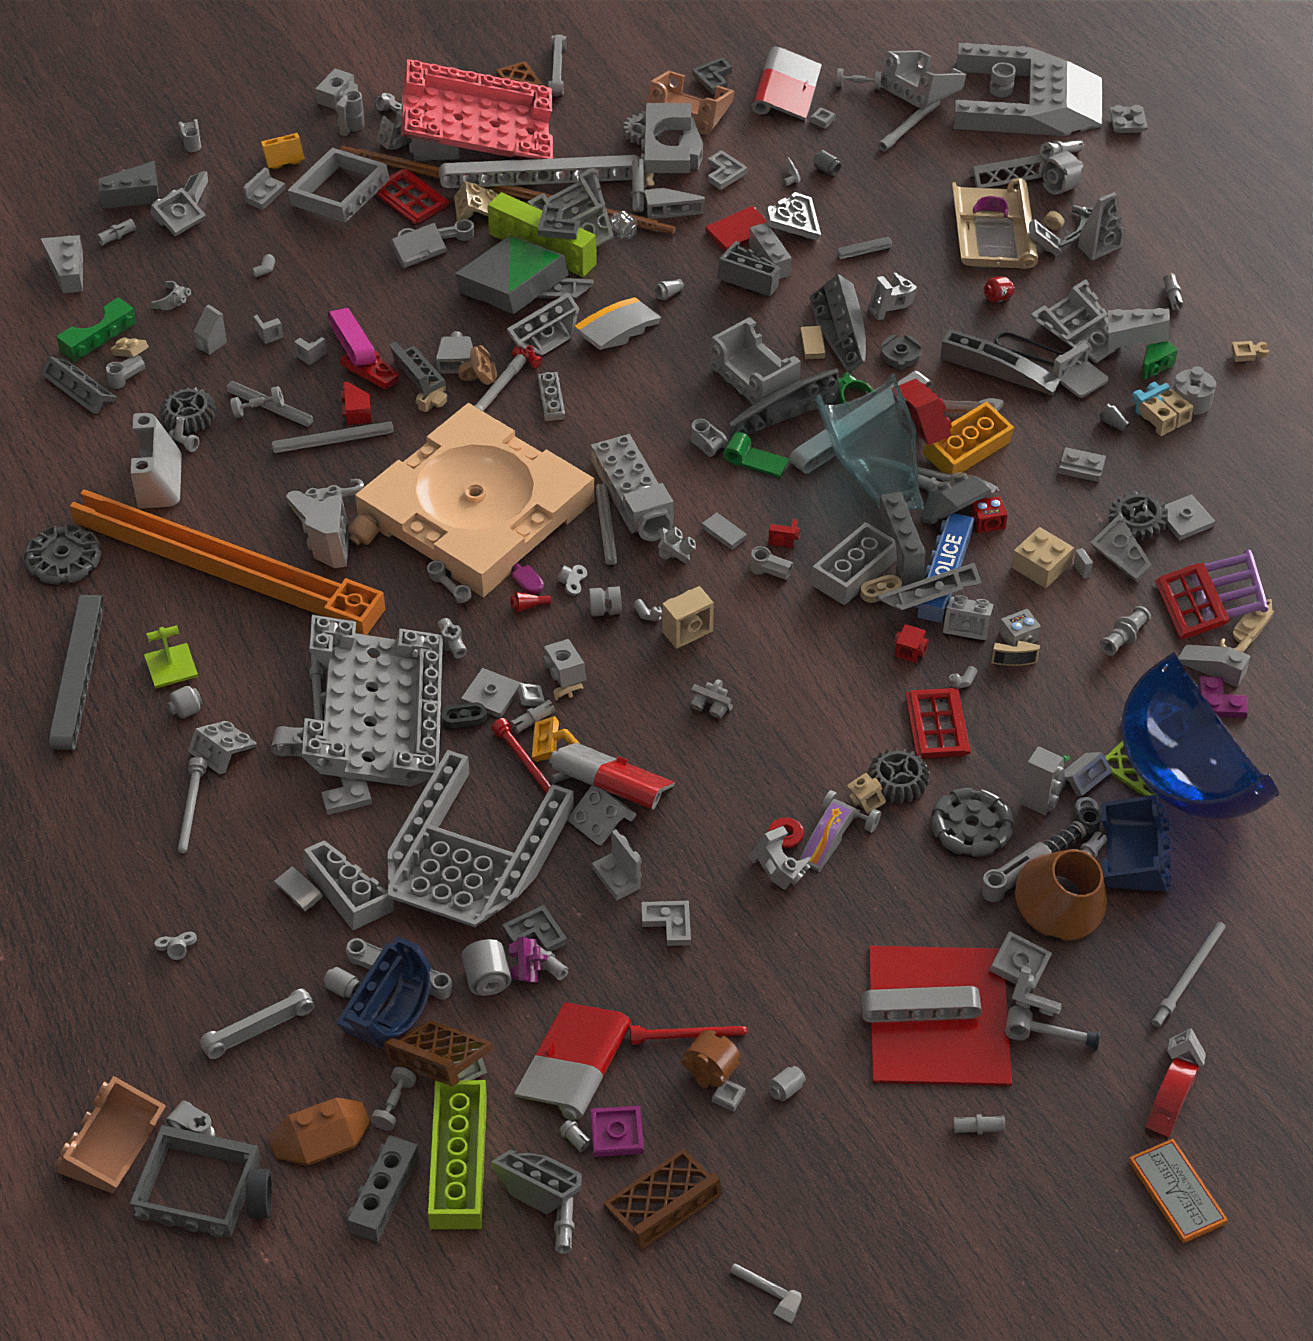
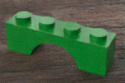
(80, 341)

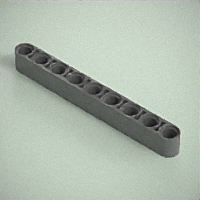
(76, 673)

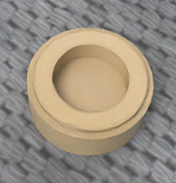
(1054, 220)

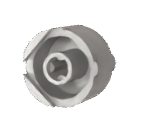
(1061, 172)
(1196, 388)

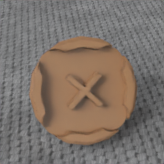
(478, 367)

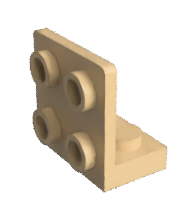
(472, 198)

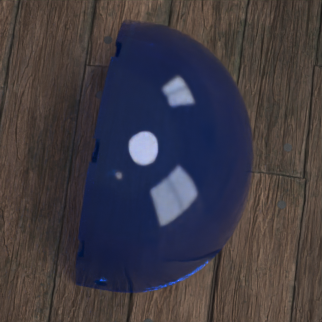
(1187, 750)

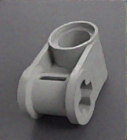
(190, 135)
(706, 437)
(287, 741)
(189, 1118)

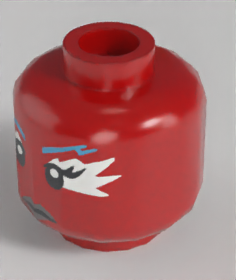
(998, 289)

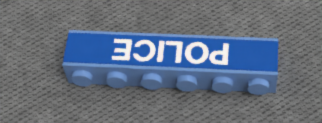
(948, 556)

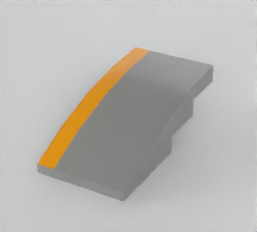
(617, 323)

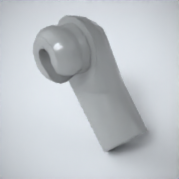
(266, 267)
(957, 681)

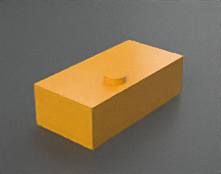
(972, 440)

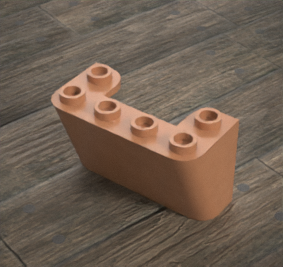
(704, 111)
(110, 1136)

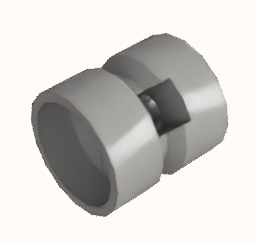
(1002, 80)
(597, 601)

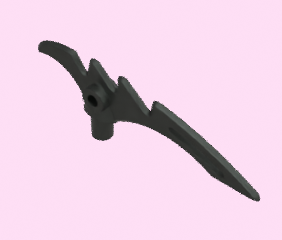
(1083, 214)

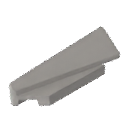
(575, 287)

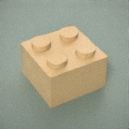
(1042, 557)
(687, 617)

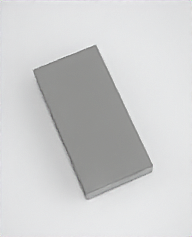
(724, 531)

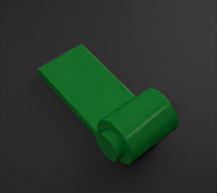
(741, 453)

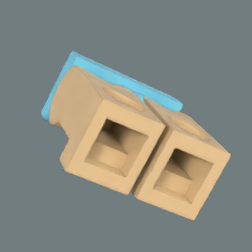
(1162, 407)

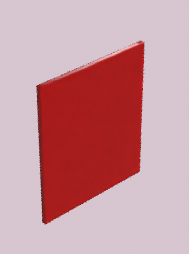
(941, 1050)

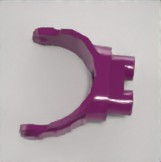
(992, 203)

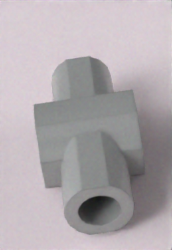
(452, 638)

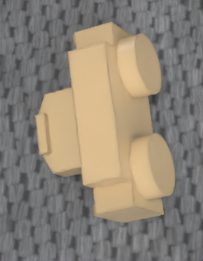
(435, 398)

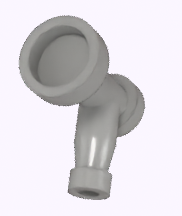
(190, 443)

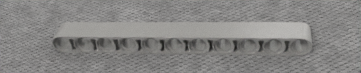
(532, 171)

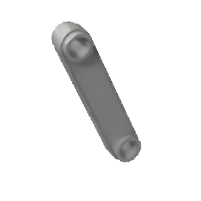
(558, 44)
(368, 954)
(216, 1043)

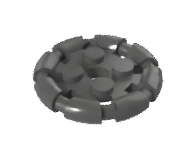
(44, 552)
(974, 811)

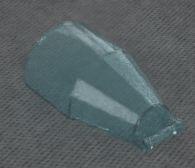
(876, 442)

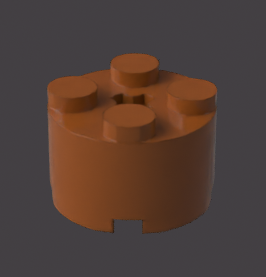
(711, 1059)

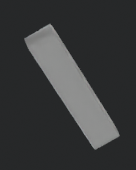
(921, 1004)

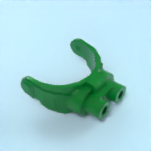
(850, 382)

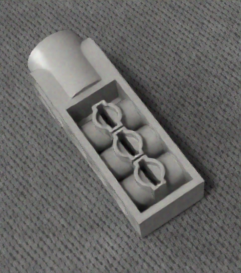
(633, 487)

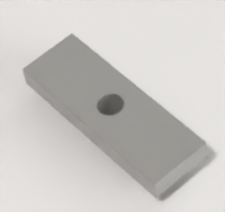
(551, 396)

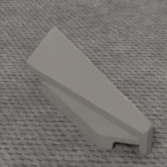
(931, 587)

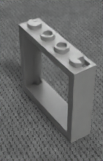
(301, 192)

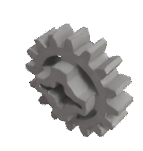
(633, 129)

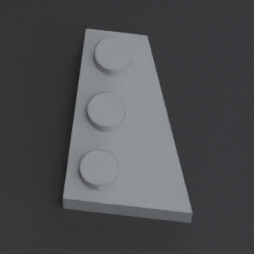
(1122, 549)

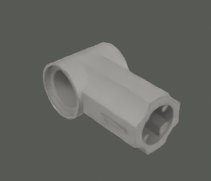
(119, 372)
(763, 562)

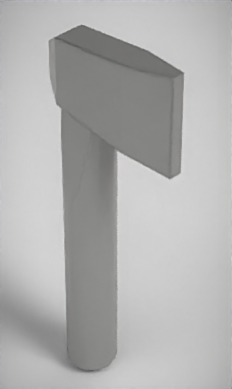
(790, 1299)

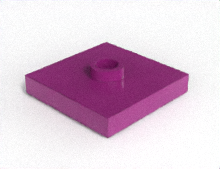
(616, 1131)

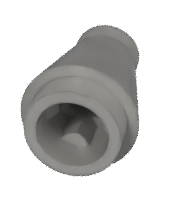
(666, 289)

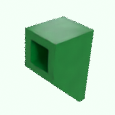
(1158, 358)

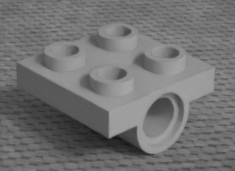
(350, 111)

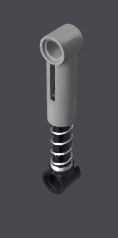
(1006, 876)

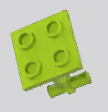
(171, 663)

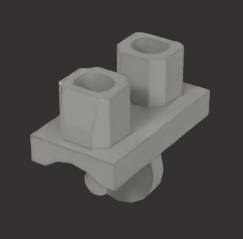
(673, 546)
(714, 695)

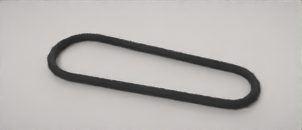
(1028, 340)

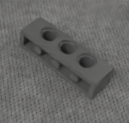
(372, 1223)

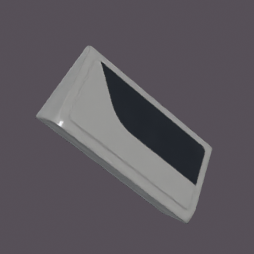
(196, 185)

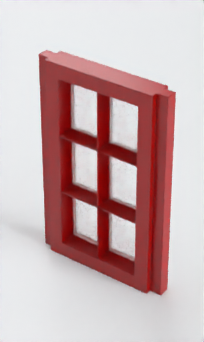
(411, 196)
(1192, 600)
(937, 723)

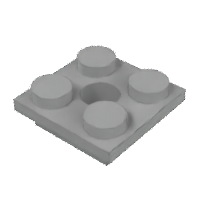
(1128, 119)

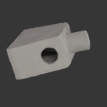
(453, 352)

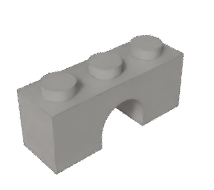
(765, 242)

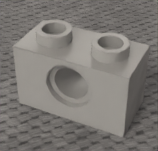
(332, 88)
(564, 663)

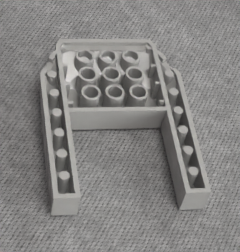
(1059, 93)
(460, 874)

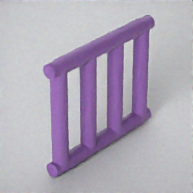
(1252, 573)

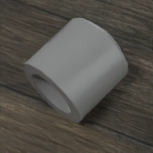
(486, 967)

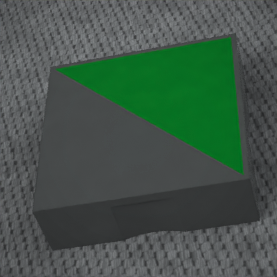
(511, 274)

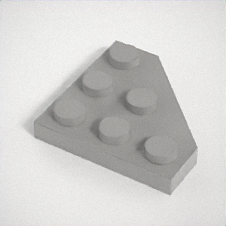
(794, 216)

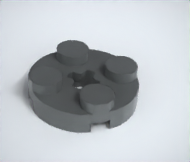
(901, 360)

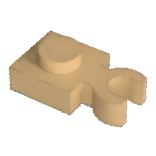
(1247, 351)

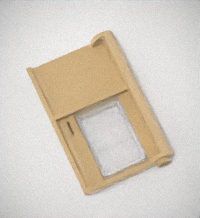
(991, 237)

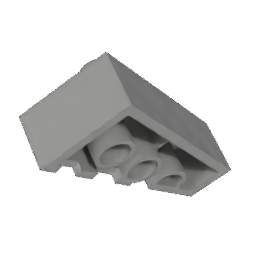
(345, 886)

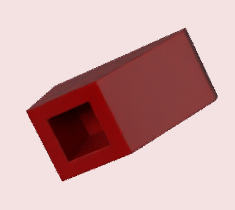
(356, 406)

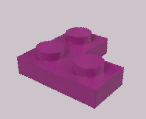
(1222, 704)

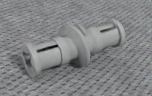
(1125, 630)

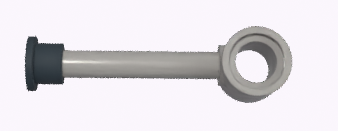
(1020, 1024)

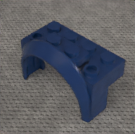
(393, 965)

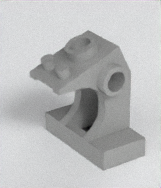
(390, 134)
(894, 296)
(774, 861)

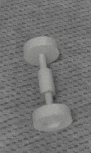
(858, 79)
(237, 407)
(871, 820)
(383, 1119)

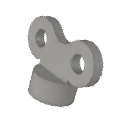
(387, 101)
(571, 578)
(176, 946)

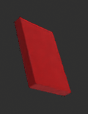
(735, 228)

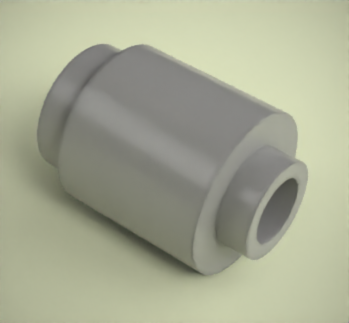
(341, 982)
(786, 1083)

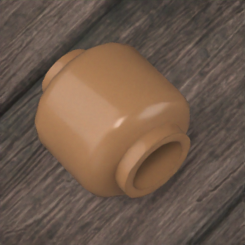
(363, 529)

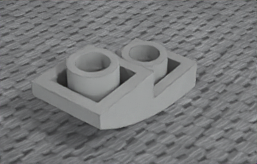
(298, 888)

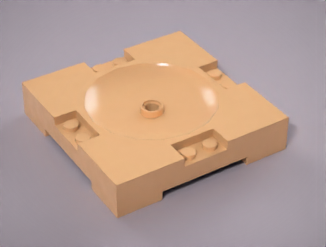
(476, 498)

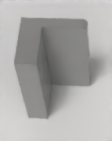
(1087, 772)
(1186, 1042)

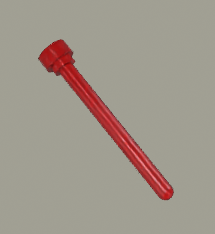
(503, 730)
(640, 1035)

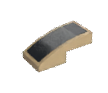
(1023, 654)

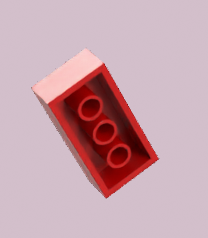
(926, 412)

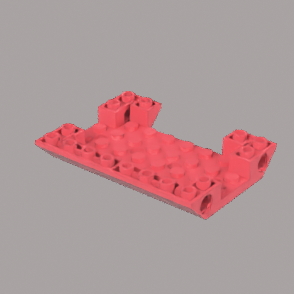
(440, 94)

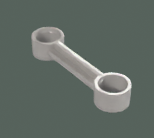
(454, 231)

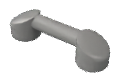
(438, 574)

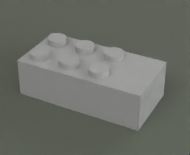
(853, 562)

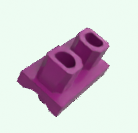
(528, 960)

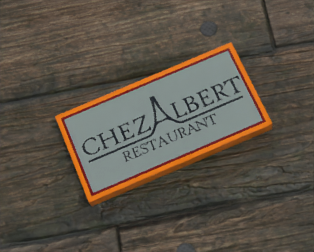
(1178, 1191)

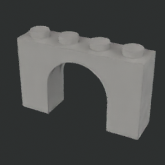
(660, 118)

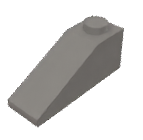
(672, 203)
(1216, 662)

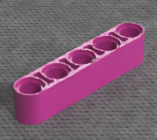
(351, 337)

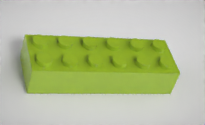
(515, 218)
(458, 1155)

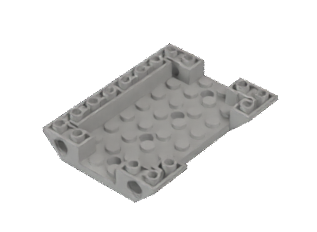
(402, 708)

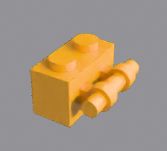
(283, 151)

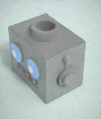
(1020, 627)

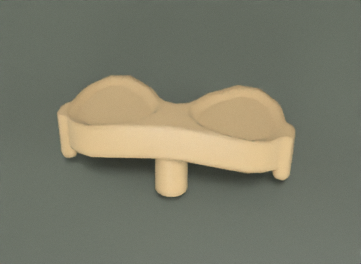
(559, 692)

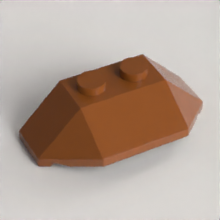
(320, 1131)

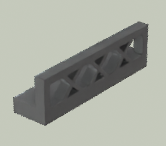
(415, 372)
(77, 384)

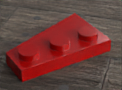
(378, 373)

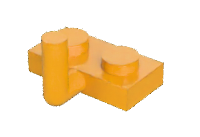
(546, 738)

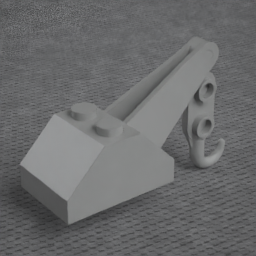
(325, 521)

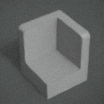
(268, 331)
(310, 351)

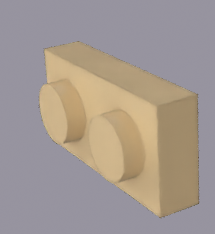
(129, 347)

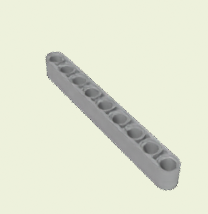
(819, 448)

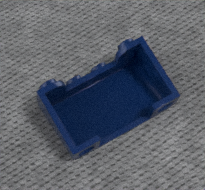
(1136, 844)

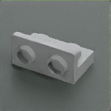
(262, 190)

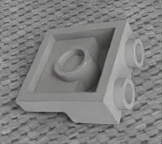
(177, 211)

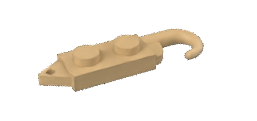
(1250, 627)

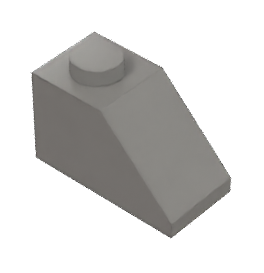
(210, 330)

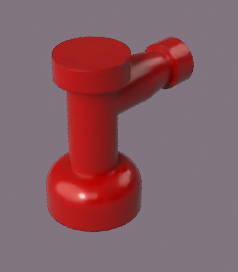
(529, 354)

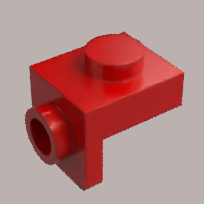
(784, 535)

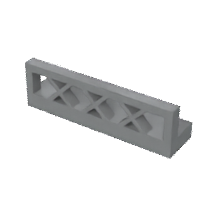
(1006, 166)

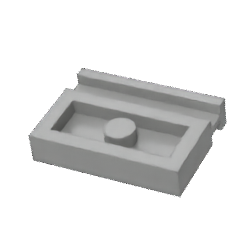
(1082, 464)

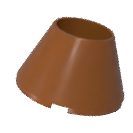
(1050, 906)

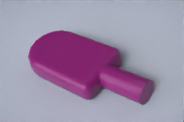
(527, 579)

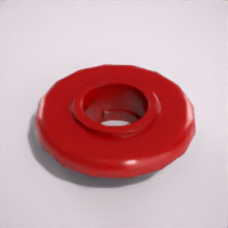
(791, 826)

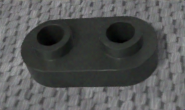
(464, 715)

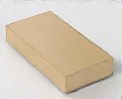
(812, 342)

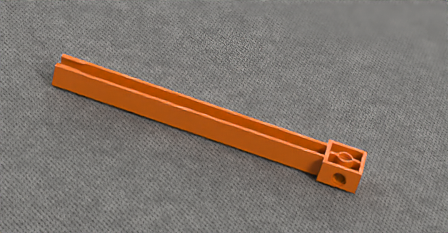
(230, 562)

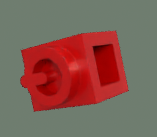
(911, 643)

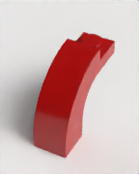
(1172, 1094)

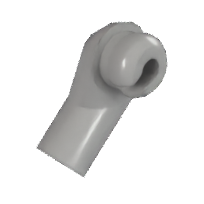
(648, 614)

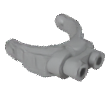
(174, 299)

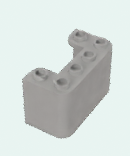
(750, 364)

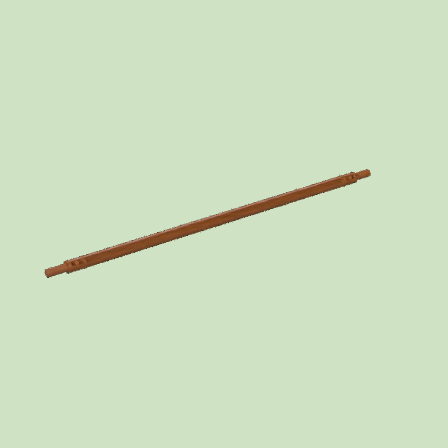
(513, 191)

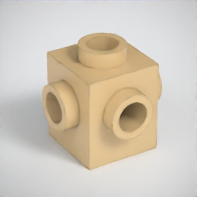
(866, 793)

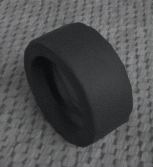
(259, 1193)

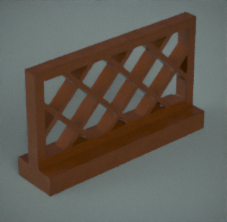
(430, 1062)
(675, 1208)

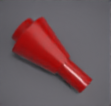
(524, 601)

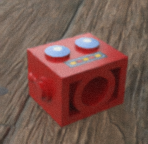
(989, 514)

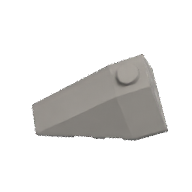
(1102, 229)

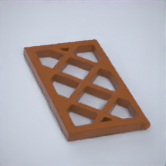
(512, 69)

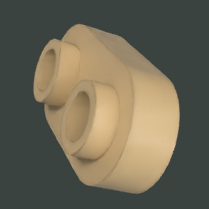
(878, 586)

